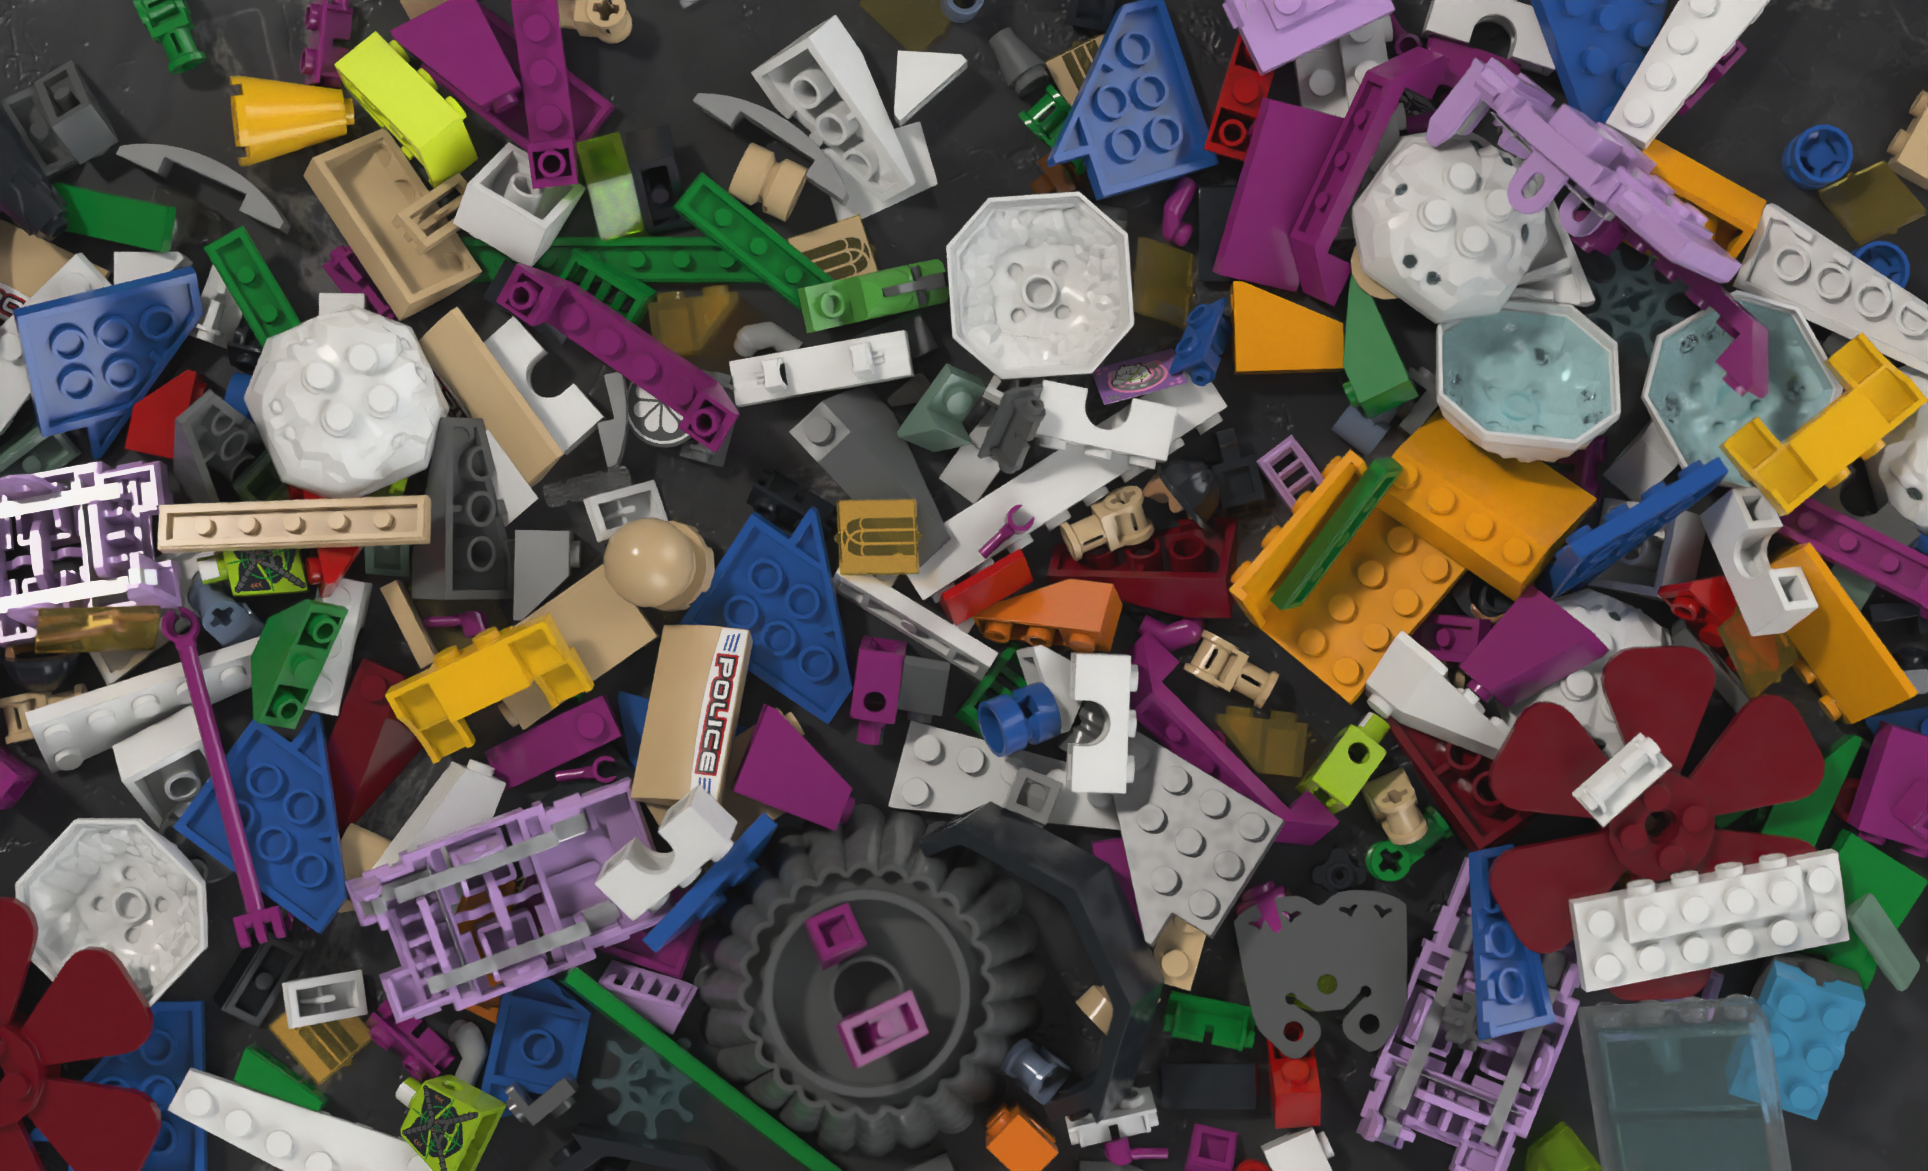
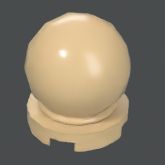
(658, 564)

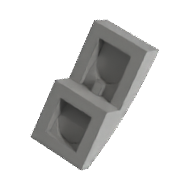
(615, 432)
(1032, 796)

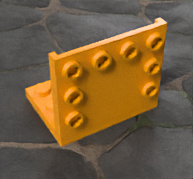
(1370, 593)

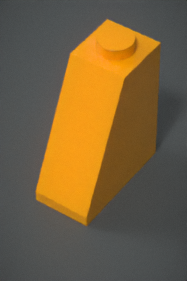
(1280, 335)

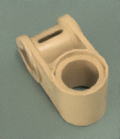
(1394, 807)
(360, 853)

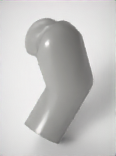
(762, 336)
(471, 1047)

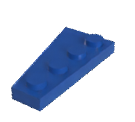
(1507, 974)

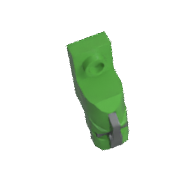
(873, 295)

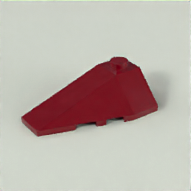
(1171, 572)
(367, 743)
(1460, 788)

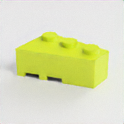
(408, 107)

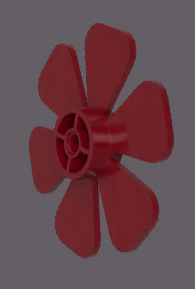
(1663, 693)
(84, 1015)

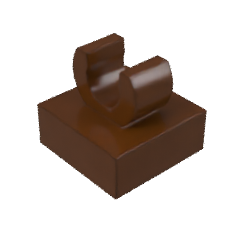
(1057, 178)

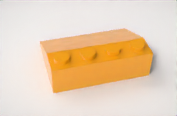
(1483, 509)
(1840, 647)

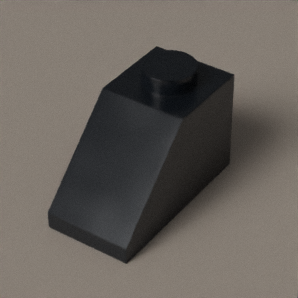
(656, 177)

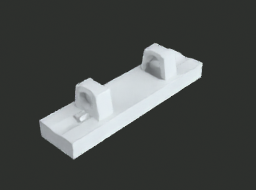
(822, 368)
(917, 622)

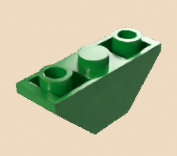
(291, 659)

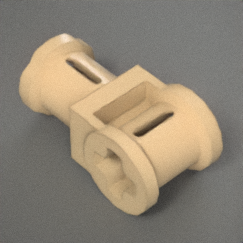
(588, 18)
(1110, 523)
(1227, 668)
(16, 706)

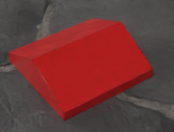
(986, 588)

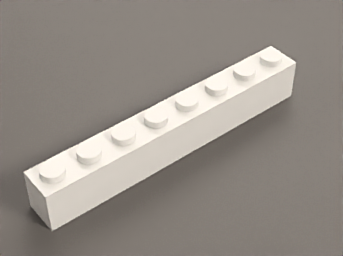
(1052, 489)

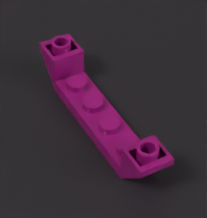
(546, 93)
(1346, 163)
(624, 347)
(1747, 355)
(1859, 550)
(1193, 741)

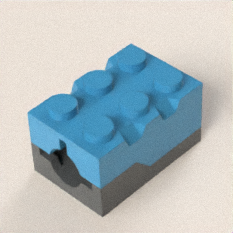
(1810, 1019)

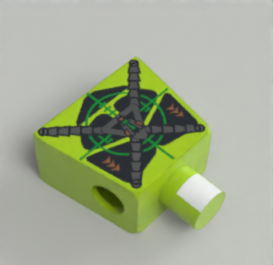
(257, 571)
(1334, 776)
(448, 1121)

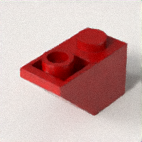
(154, 416)
(1294, 1084)

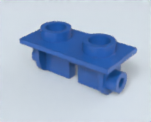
(1203, 342)

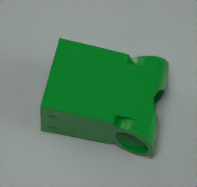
(1863, 872)

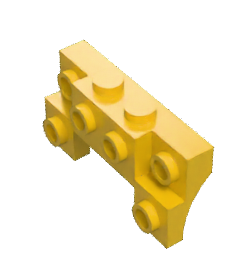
(1821, 449)
(483, 674)

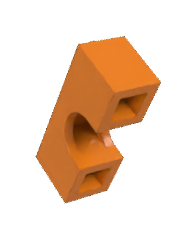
(1019, 1138)

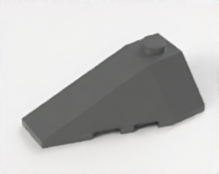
(213, 449)
(860, 450)
(467, 536)

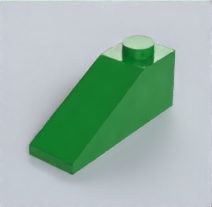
(1371, 358)
(1808, 815)

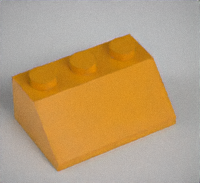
(1729, 207)

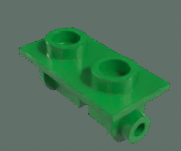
(1192, 1016)

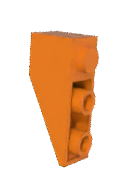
(1061, 614)

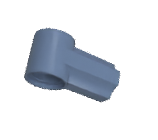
(1361, 431)

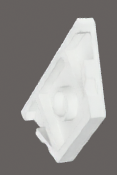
(1556, 271)

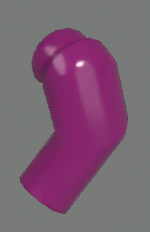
(1176, 635)

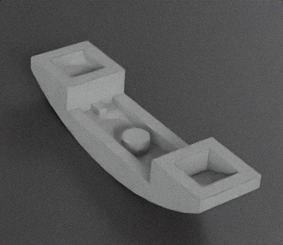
(730, 112)
(160, 159)

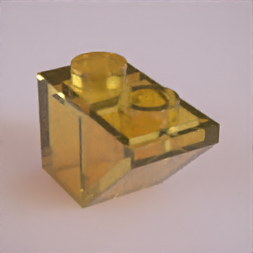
(691, 322)
(1266, 744)

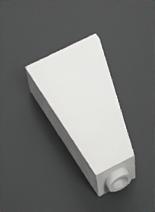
(455, 802)

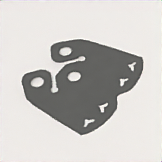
(1321, 942)

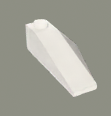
(833, 95)
(1417, 693)

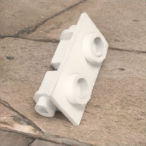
(220, 313)
(1622, 779)
(1133, 1116)

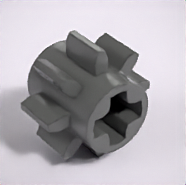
(1461, 1022)

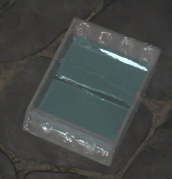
(1684, 1085)

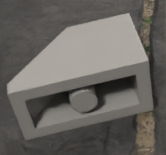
(542, 567)

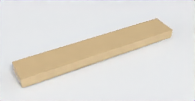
(294, 524)

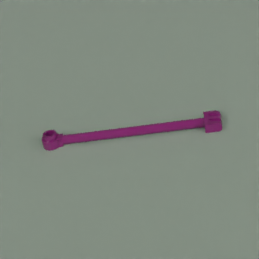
(223, 787)

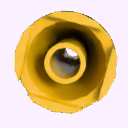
(285, 117)

